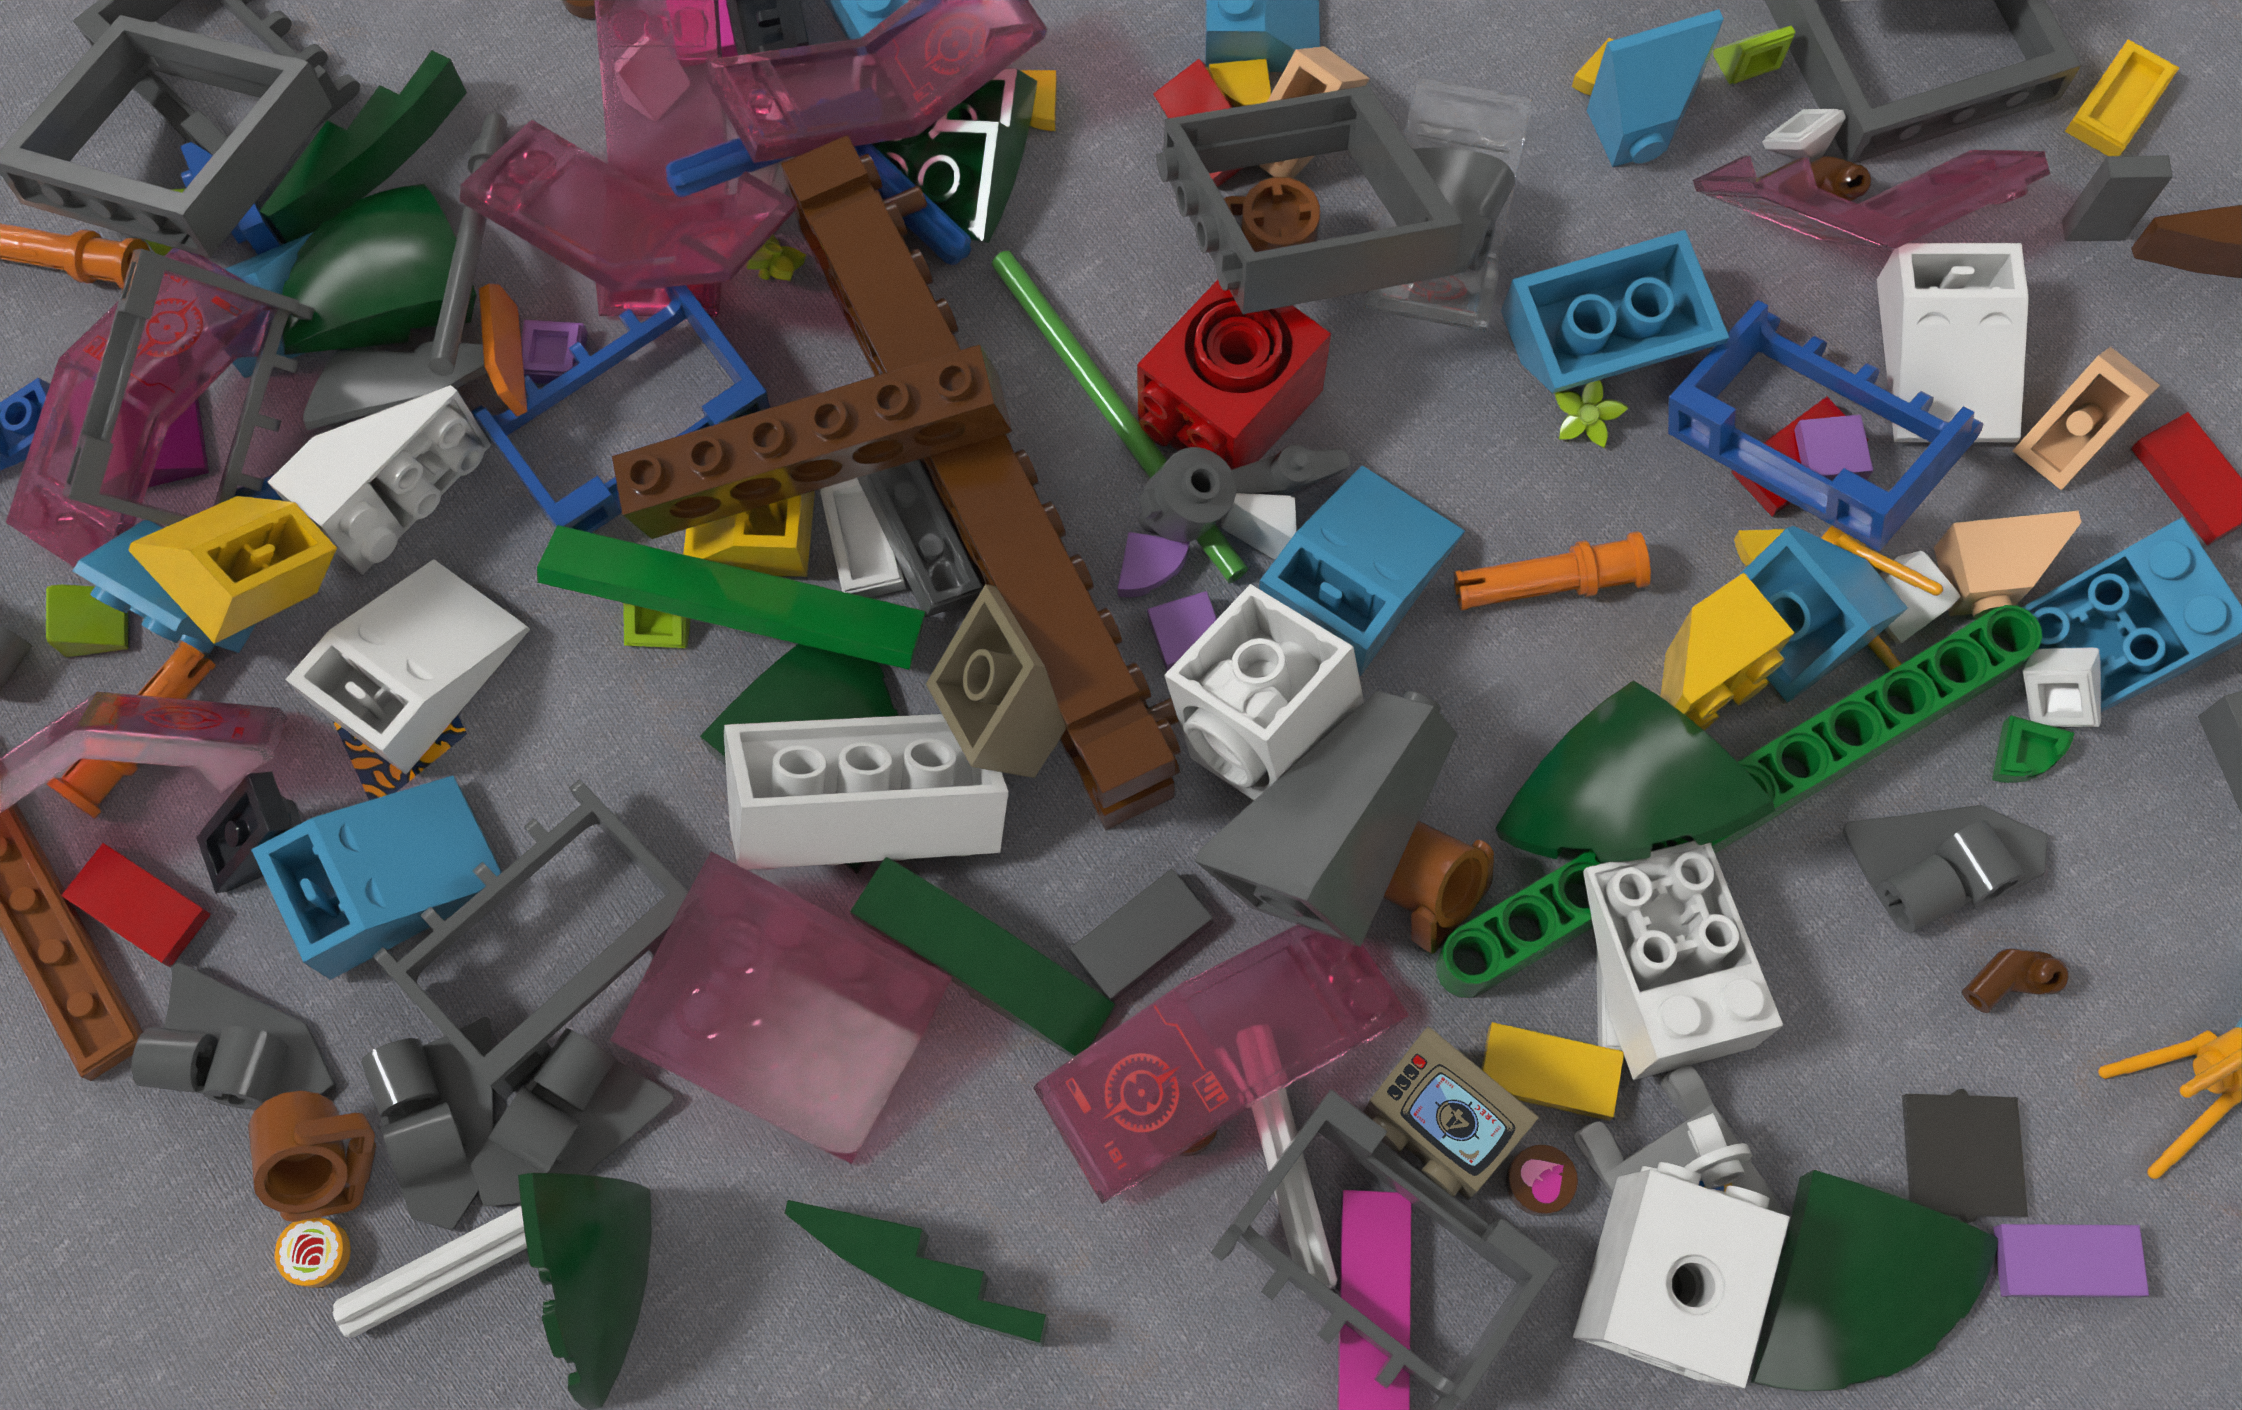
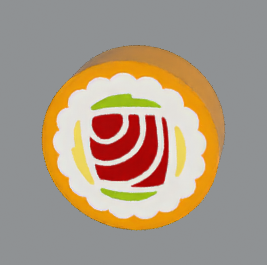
(312, 1252)

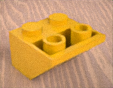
(762, 539)
(237, 562)
(1723, 651)

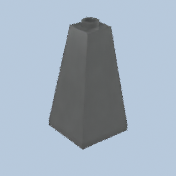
(1338, 820)

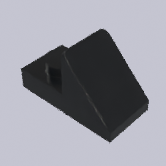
(244, 821)

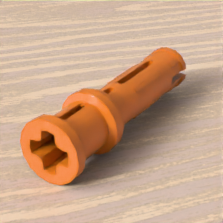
(81, 254)
(1582, 569)
(91, 779)

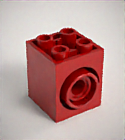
(1231, 377)

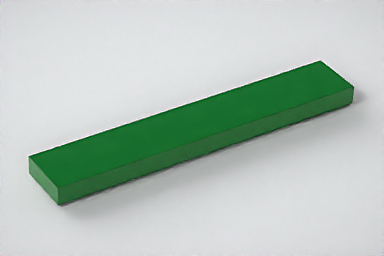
(731, 596)

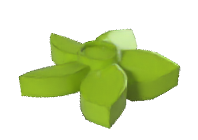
(776, 260)
(1587, 412)

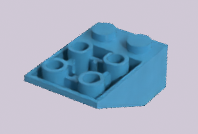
(1361, 562)
(2146, 611)
(372, 870)

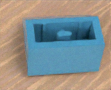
(128, 586)

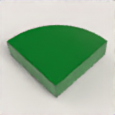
(2028, 749)

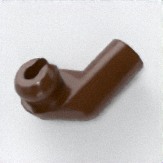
(1841, 177)
(2015, 972)

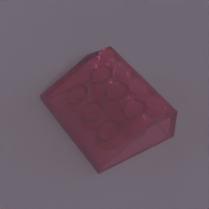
(781, 1008)

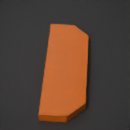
(503, 346)

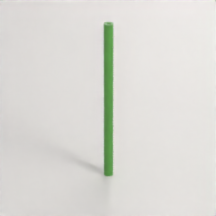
(1104, 397)

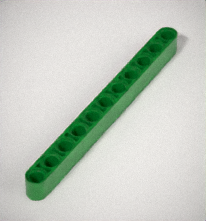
(1812, 743)

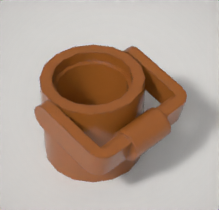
(1277, 214)
(1439, 883)
(302, 1157)

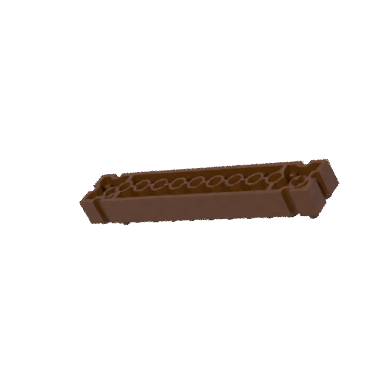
(988, 489)

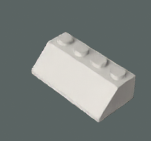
(857, 792)

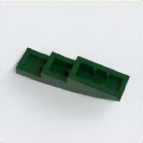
(352, 162)
(983, 958)
(896, 1259)

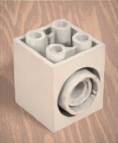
(1261, 691)
(1726, 1261)

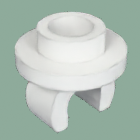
(1715, 1161)

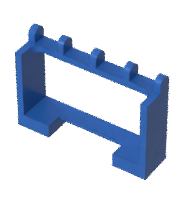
(1848, 500)
(594, 501)

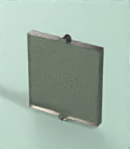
(1965, 1155)

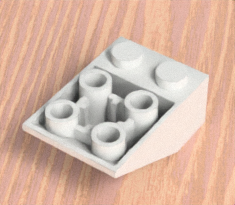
(1957, 332)
(382, 473)
(408, 662)
(1676, 961)

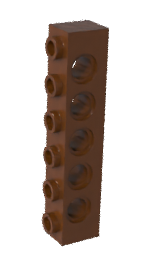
(812, 443)

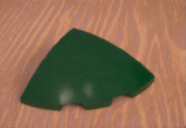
(971, 153)
(372, 273)
(807, 687)
(1631, 780)
(594, 1250)
(1864, 1286)

